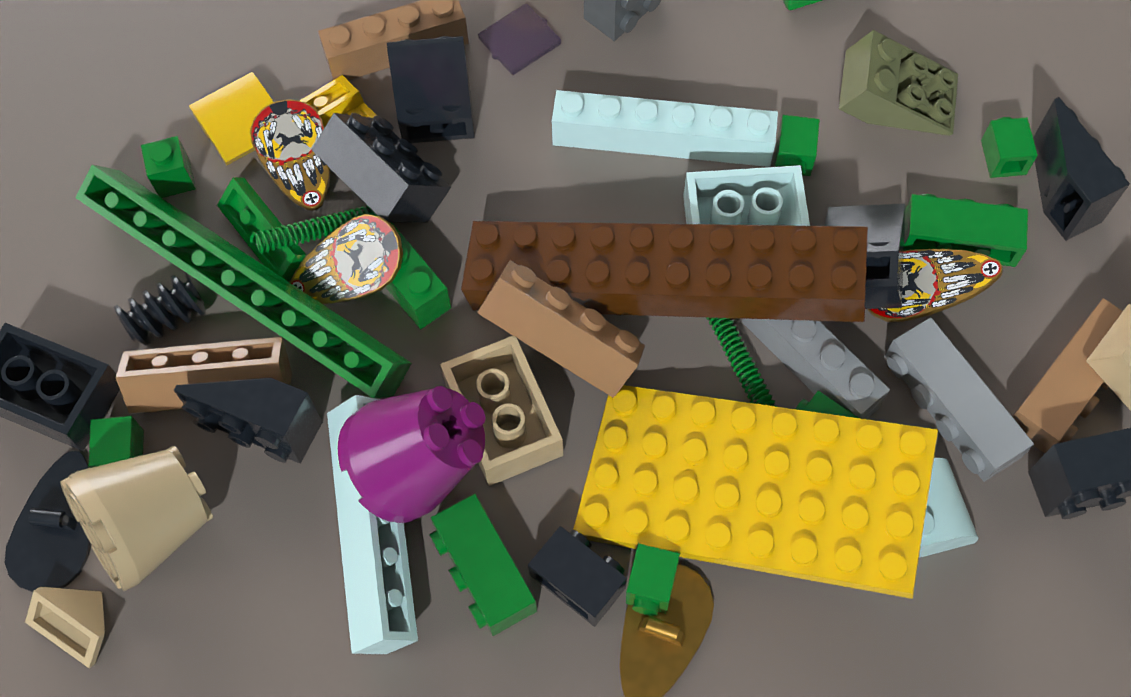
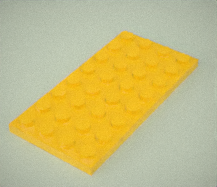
(761, 488)

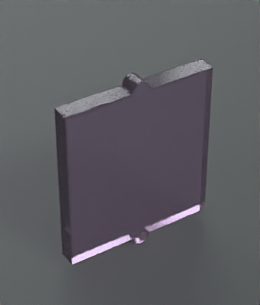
(519, 39)

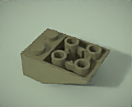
(897, 87)

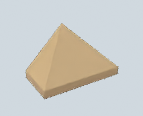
(69, 620)

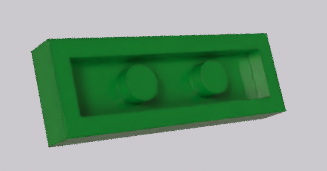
(249, 215)

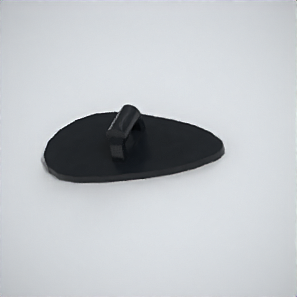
(47, 540)

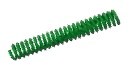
(305, 233)
(741, 356)

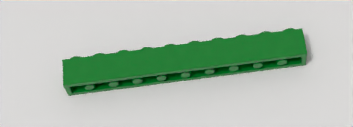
(244, 282)

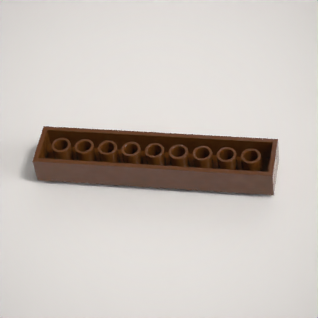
(682, 267)

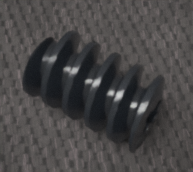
(161, 309)

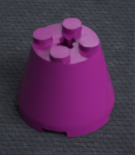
(411, 450)

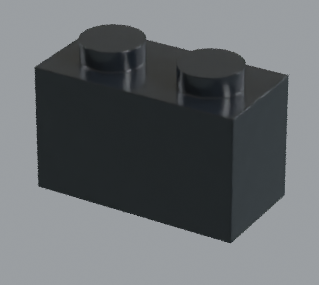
(578, 574)

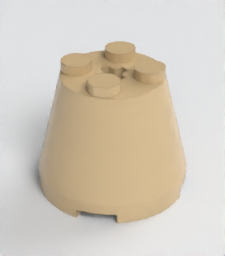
(137, 511)

